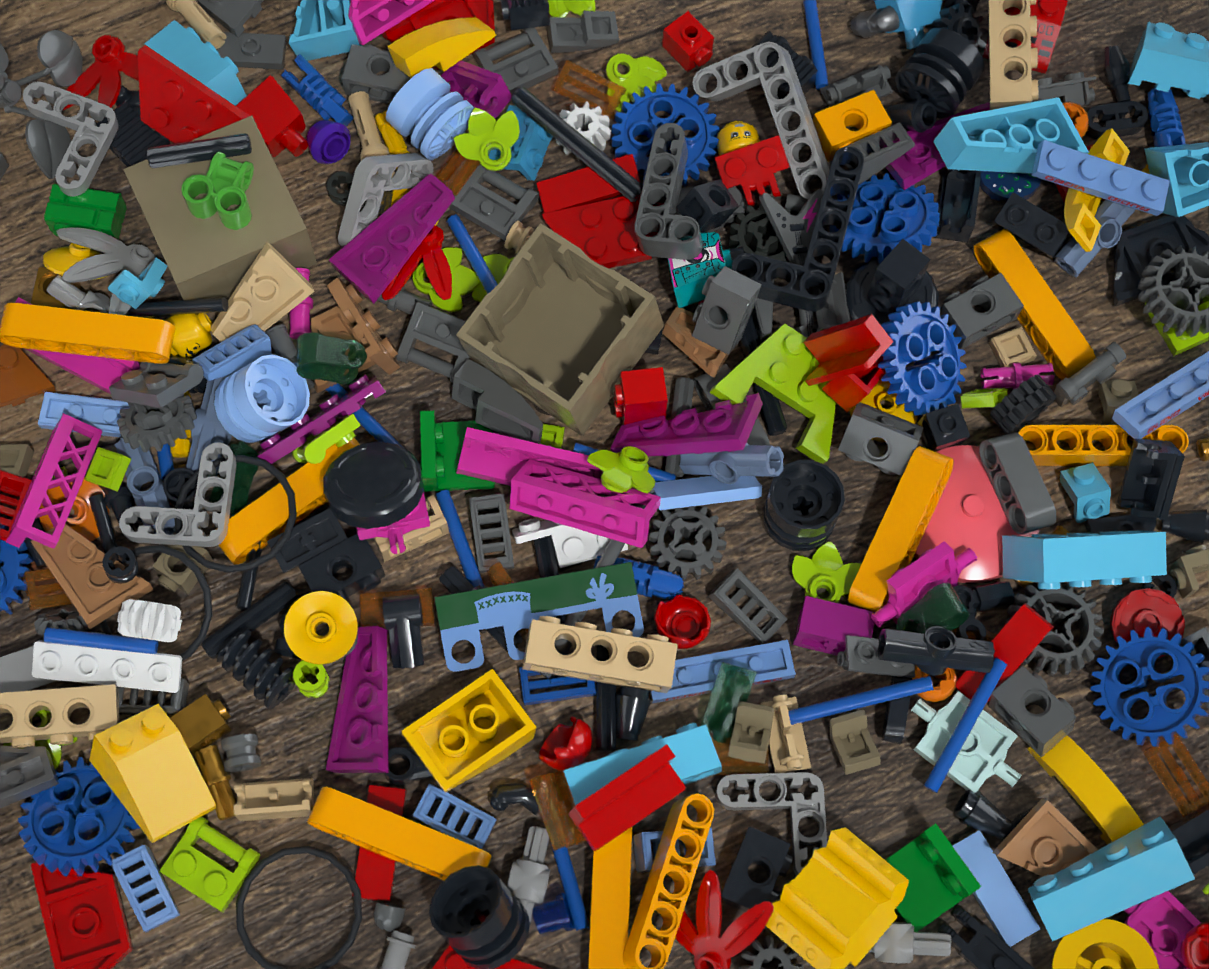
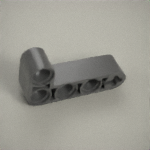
(666, 190)

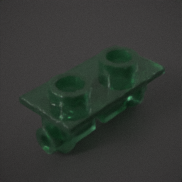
(243, 479)
(730, 688)

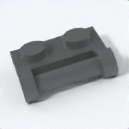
(524, 68)
(489, 208)
(437, 330)
(1098, 370)
(156, 383)

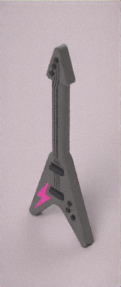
(795, 238)

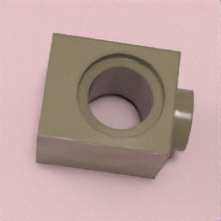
(184, 580)

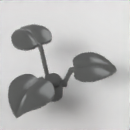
(64, 63)

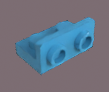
(529, 148)

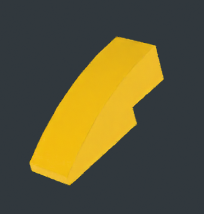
(439, 45)

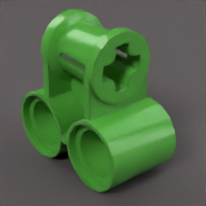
(224, 187)

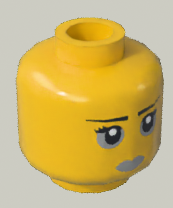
(736, 136)

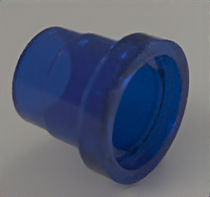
(553, 915)

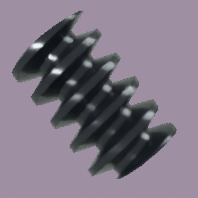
(256, 670)

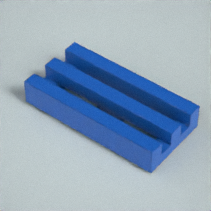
(560, 695)

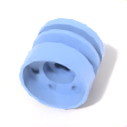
(429, 113)
(261, 399)

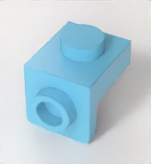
(137, 290)
(1087, 491)

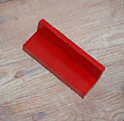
(846, 348)
(627, 799)

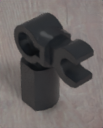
(981, 599)

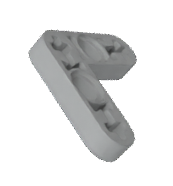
(86, 132)
(370, 187)
(194, 518)
(798, 805)

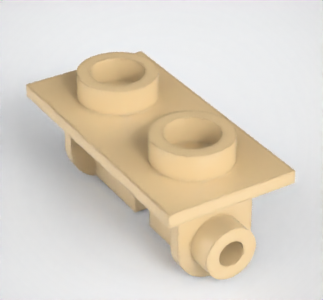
(786, 740)

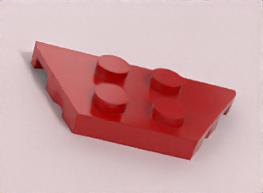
(441, 11)
(179, 103)
(602, 230)
(82, 918)

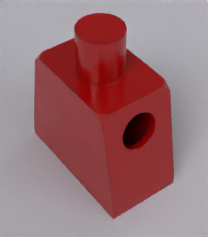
(276, 118)

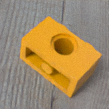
(862, 112)

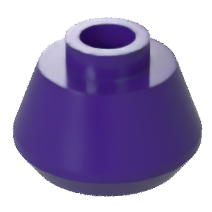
(328, 141)

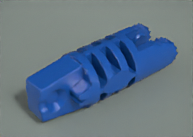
(318, 92)
(1164, 119)
(652, 581)

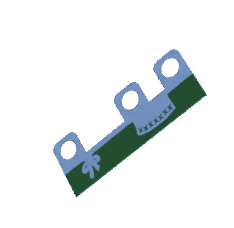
(518, 603)

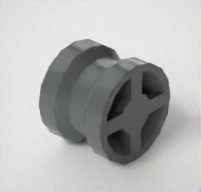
(241, 752)

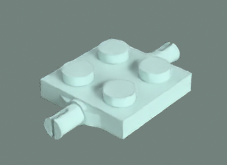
(982, 751)

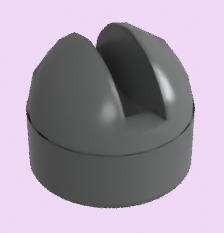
(388, 915)

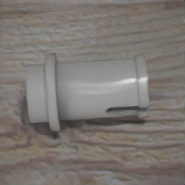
(398, 950)

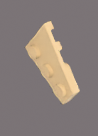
(263, 295)

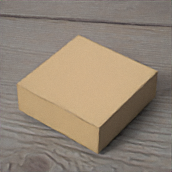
(1012, 348)

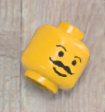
(191, 333)

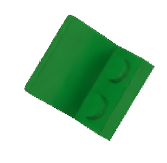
(441, 454)
(935, 877)

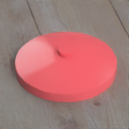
(969, 517)

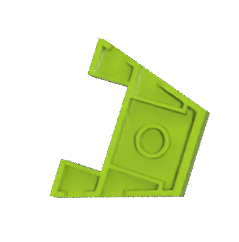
(781, 369)

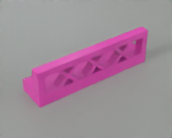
(95, 370)
(501, 457)
(42, 482)
(580, 505)

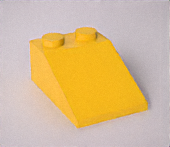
(470, 731)
(152, 772)

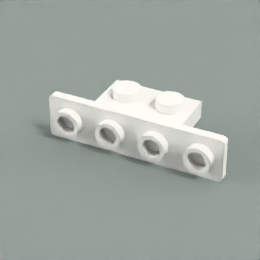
(570, 544)
(107, 667)

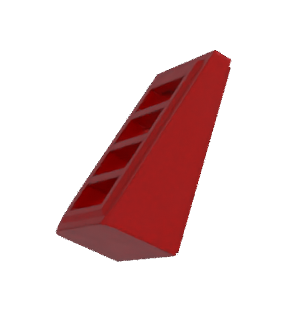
(16, 486)

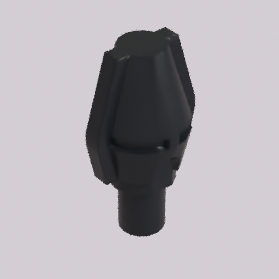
(1117, 72)

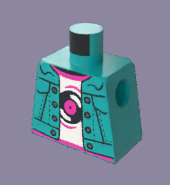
(691, 275)

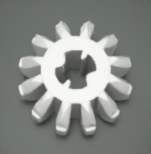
(591, 121)
(149, 620)

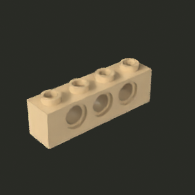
(1004, 59)
(543, 657)
(61, 702)

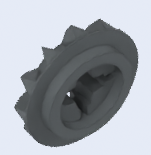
(60, 619)

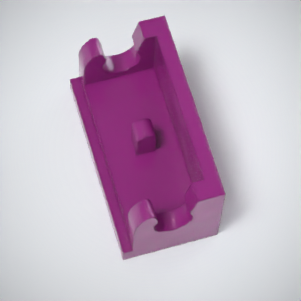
(479, 87)
(826, 623)

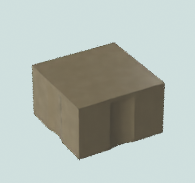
(204, 253)
(561, 329)

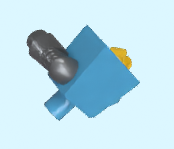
(897, 17)

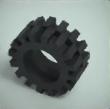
(1023, 405)

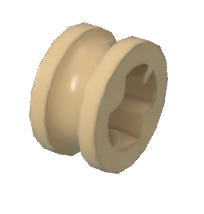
(518, 236)

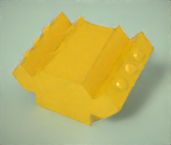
(838, 903)

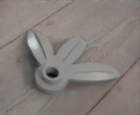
(117, 258)

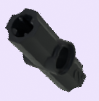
(936, 650)

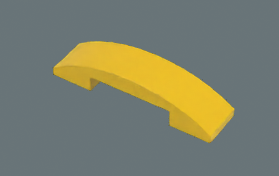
(1082, 207)
(1090, 789)

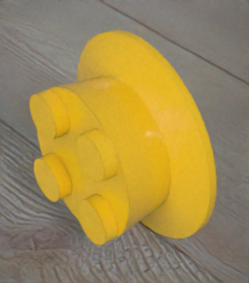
(1104, 946)

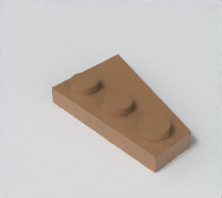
(378, 349)
(81, 575)
(1044, 842)

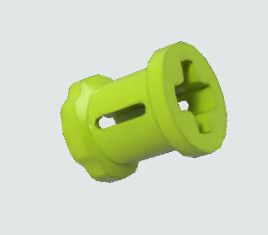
(306, 688)

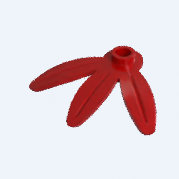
(110, 61)
(435, 264)
(706, 942)

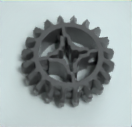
(1178, 301)
(1061, 640)

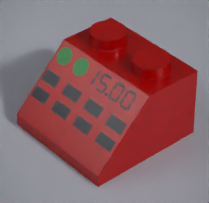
(1049, 22)

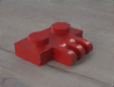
(754, 167)

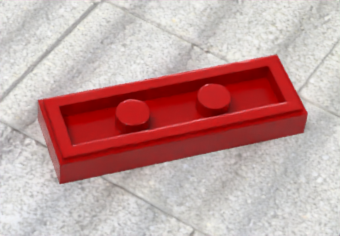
(581, 186)
(1011, 646)
(376, 872)

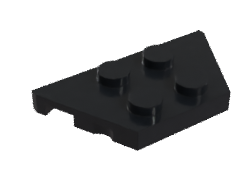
(1146, 241)

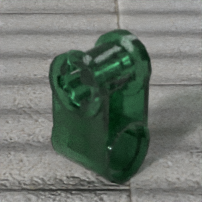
(324, 358)
(938, 607)

